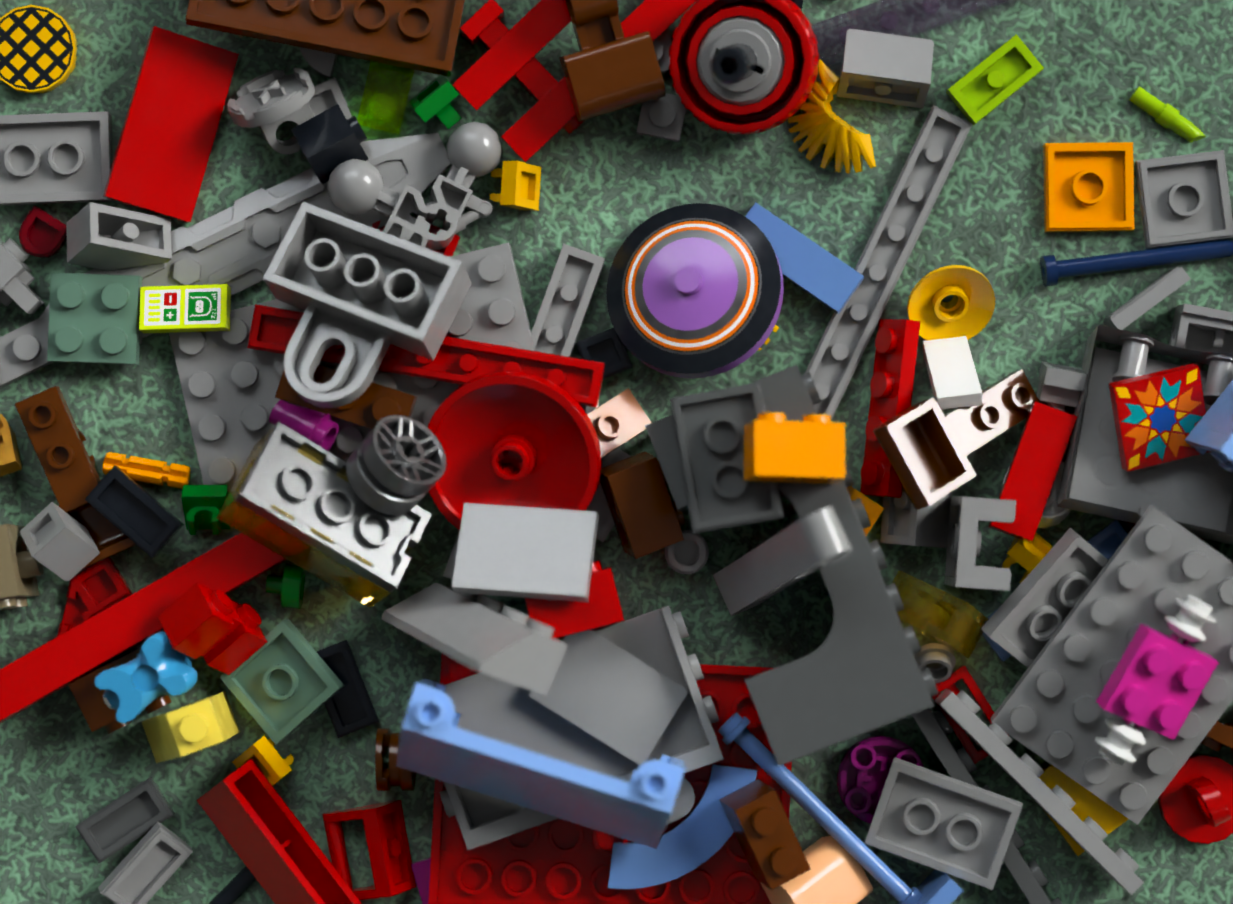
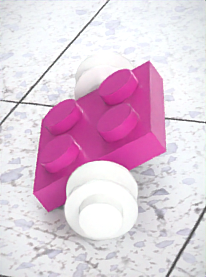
(1156, 681)

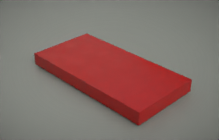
(171, 124)

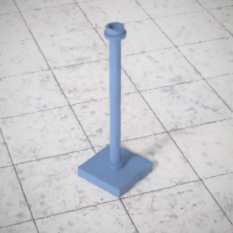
(935, 889)

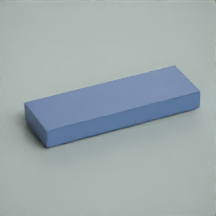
(807, 262)

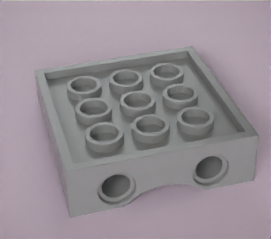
(1187, 490)

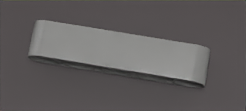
(782, 561)

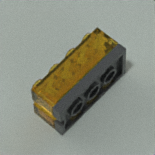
(305, 510)

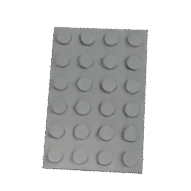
(1056, 697)

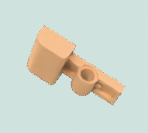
(831, 880)

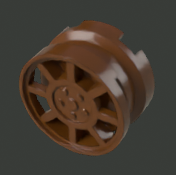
(394, 775)

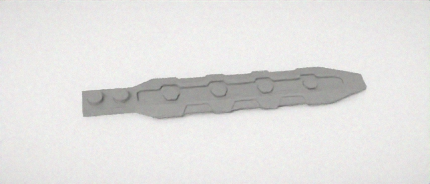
(244, 238)

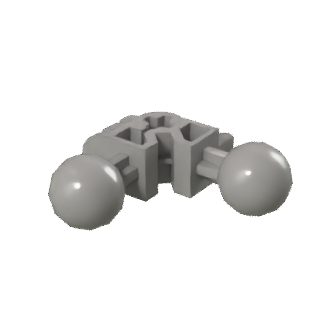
(473, 152)

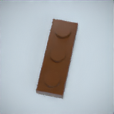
(366, 410)

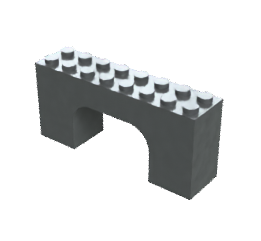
(867, 662)

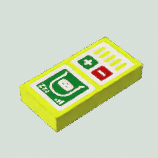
(185, 308)

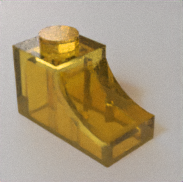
(939, 614)

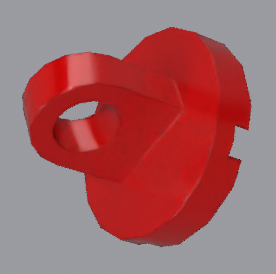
(1200, 800)

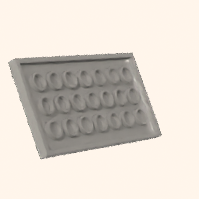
(235, 387)

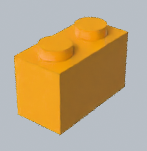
(794, 449)

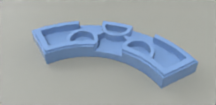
(687, 843)

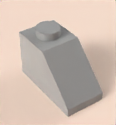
(117, 238)

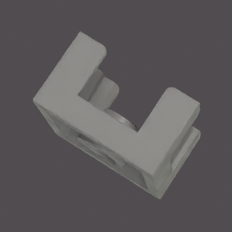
(965, 543)

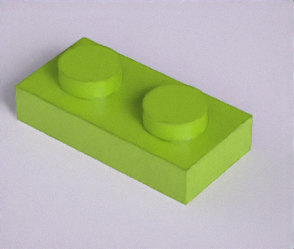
(994, 80)

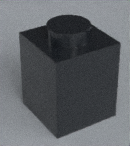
(330, 141)

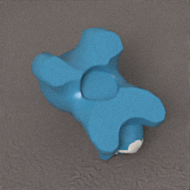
(152, 674)

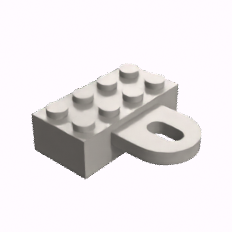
(359, 294)

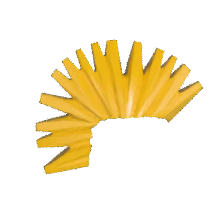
(827, 129)

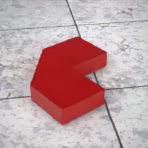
(93, 593)

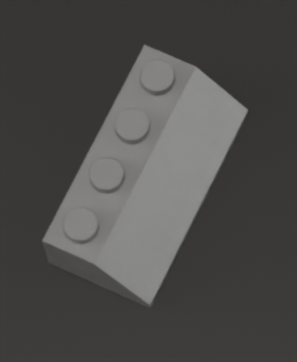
(482, 635)

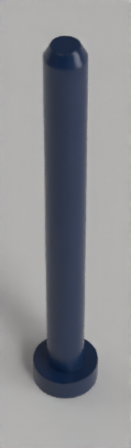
(1053, 269)

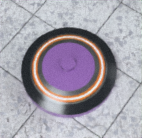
(695, 290)

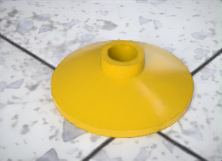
(963, 315)

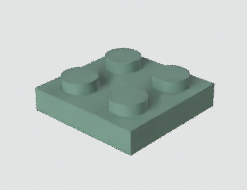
(94, 319)
(283, 682)

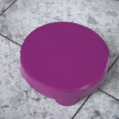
(867, 771)

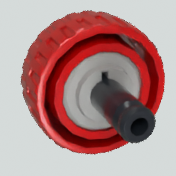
(743, 63)

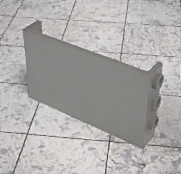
(511, 716)

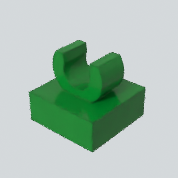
(436, 100)
(202, 506)

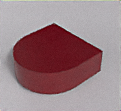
(42, 234)

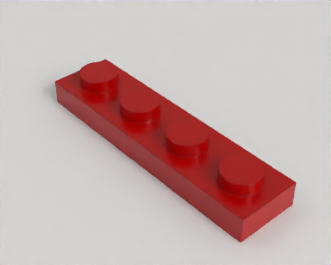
(890, 394)

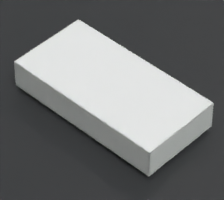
(952, 372)

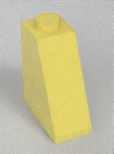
(191, 727)

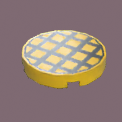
(36, 49)

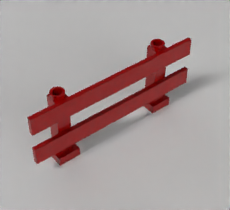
(513, 55)

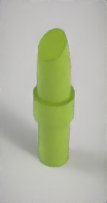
(1166, 115)

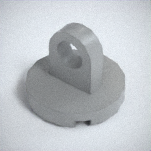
(270, 102)

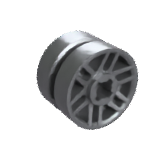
(396, 465)

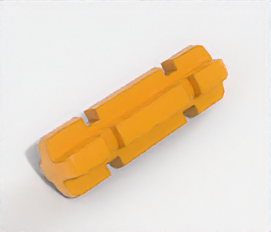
(148, 470)

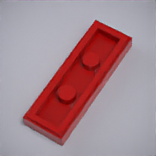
(1035, 468)

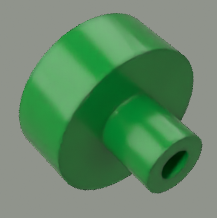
(289, 585)

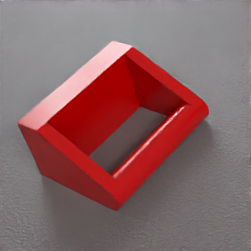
(386, 846)

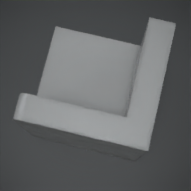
(59, 542)

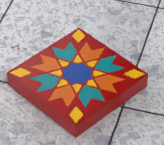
(1156, 415)

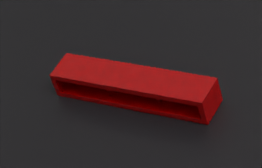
(273, 841)

